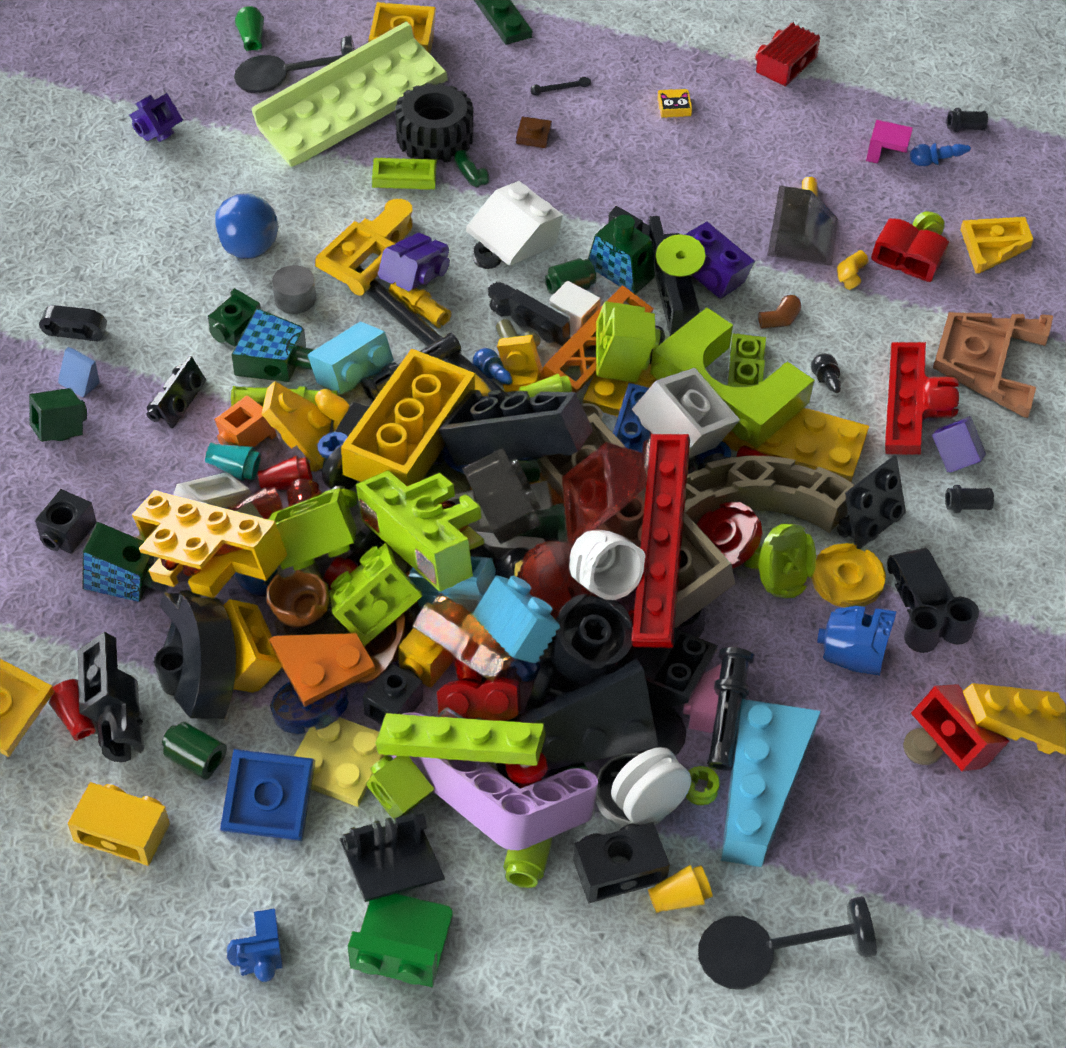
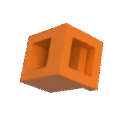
(243, 424)

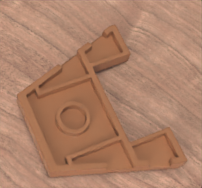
(976, 350)

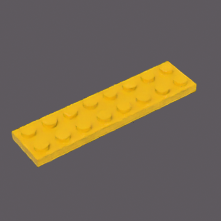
(808, 437)

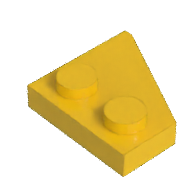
(995, 240)
(296, 421)

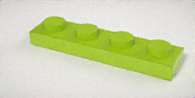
(461, 739)

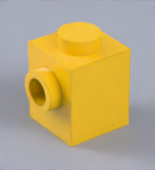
(424, 657)

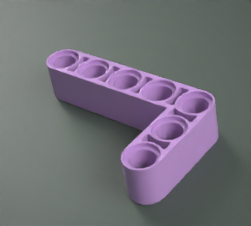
(502, 810)

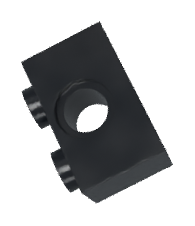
(604, 877)

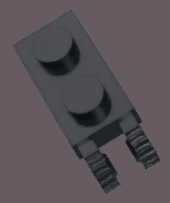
(529, 312)

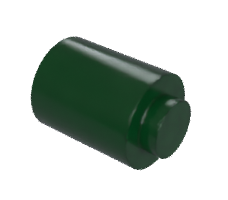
(193, 749)

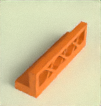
(573, 350)

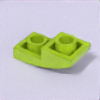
(746, 360)

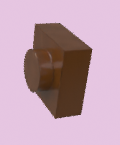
(533, 132)

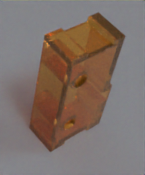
(463, 635)

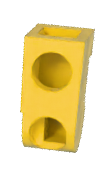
(393, 222)

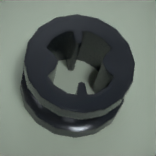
(482, 261)

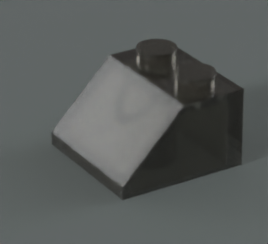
(802, 227)

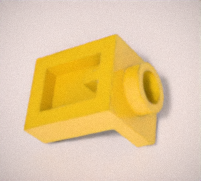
(521, 360)

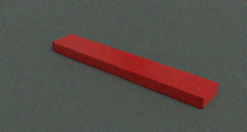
(661, 541)

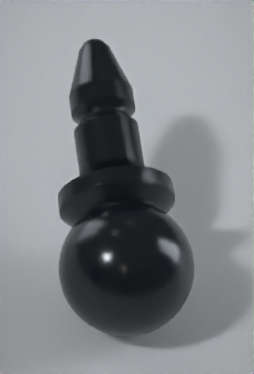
(827, 371)

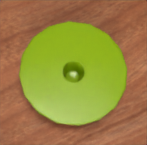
(680, 255)

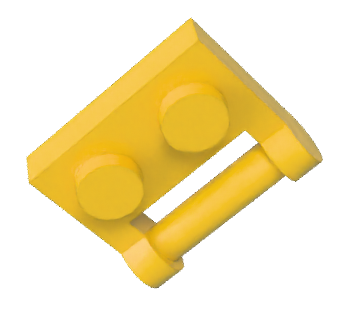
(348, 252)

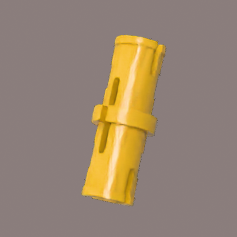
(422, 303)

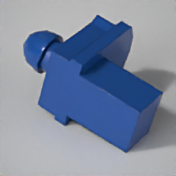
(261, 952)

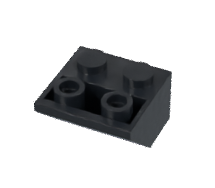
(674, 671)

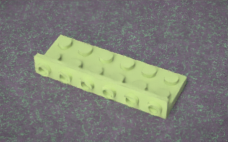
(346, 95)

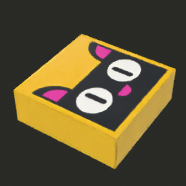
(674, 103)

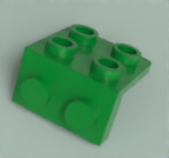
(401, 939)

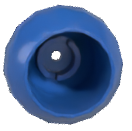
(246, 225)

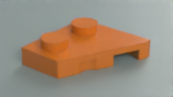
(321, 662)

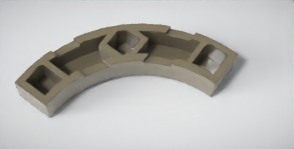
(769, 485)

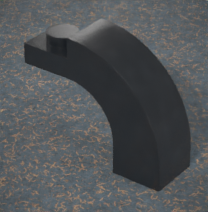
(207, 654)

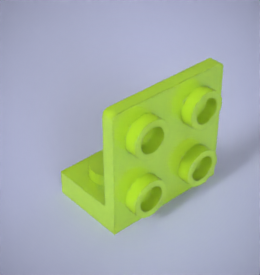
(372, 594)

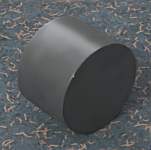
(294, 289)

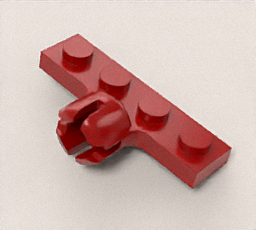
(914, 398)

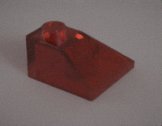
(601, 487)

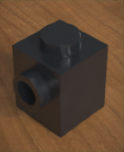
(393, 693)

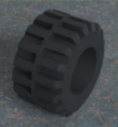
(434, 122)

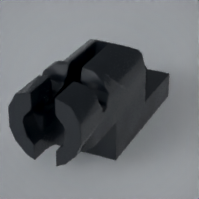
(109, 699)

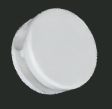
(651, 786)

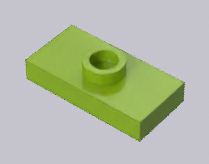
(404, 173)

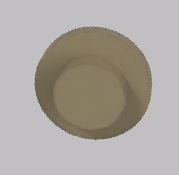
(921, 747)

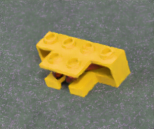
(205, 542)

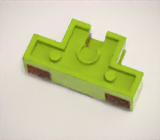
(423, 524)

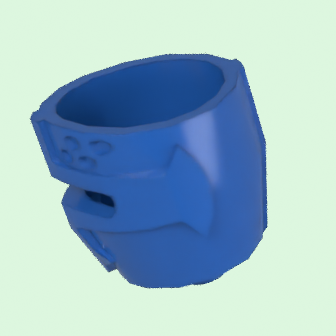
(856, 638)

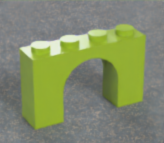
(759, 407)

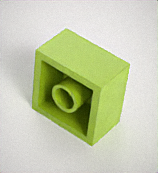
(315, 529)

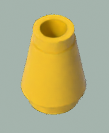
(681, 890)

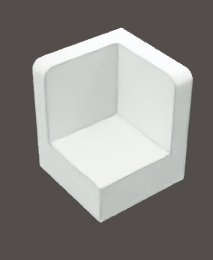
(575, 303)

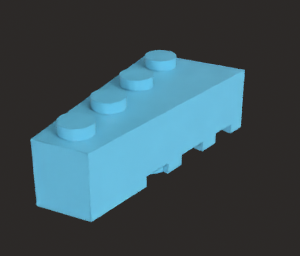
(765, 767)

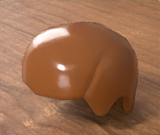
(298, 598)

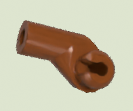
(784, 314)

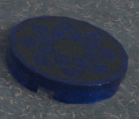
(294, 717)

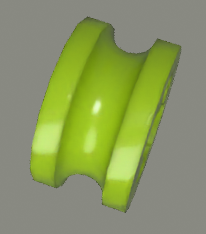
(708, 796)

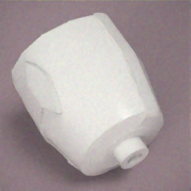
(606, 564)

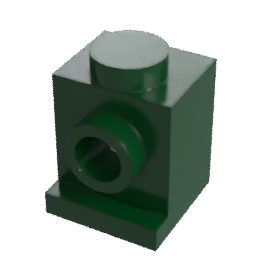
(232, 317)

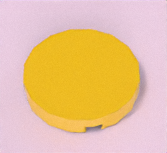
(847, 585)

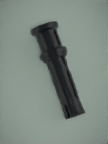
(442, 349)
(731, 689)

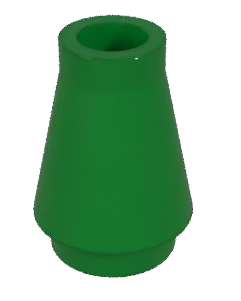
(250, 27)

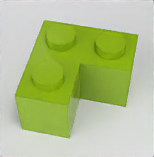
(624, 341)

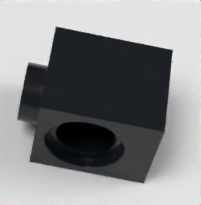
(65, 521)

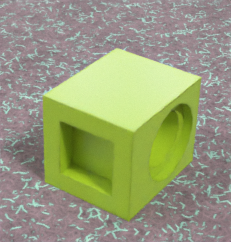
(398, 784)

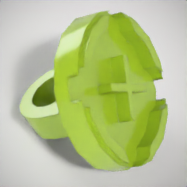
(785, 560)

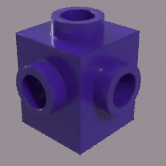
(155, 118)

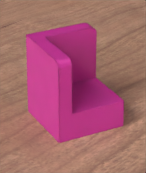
(888, 136)

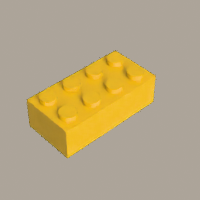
(404, 420)

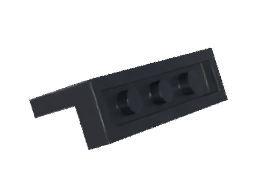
(675, 292)

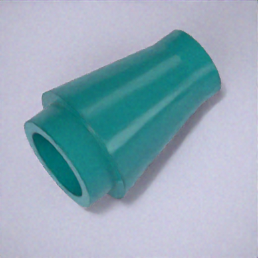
(236, 460)

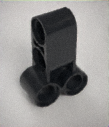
(931, 603)

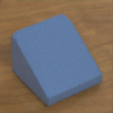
(78, 372)

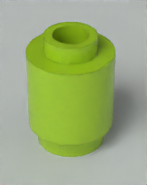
(527, 865)

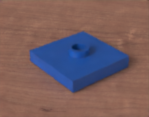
(267, 795)

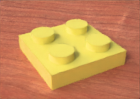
(342, 759)

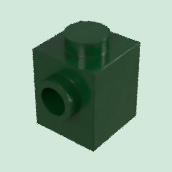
(56, 414)

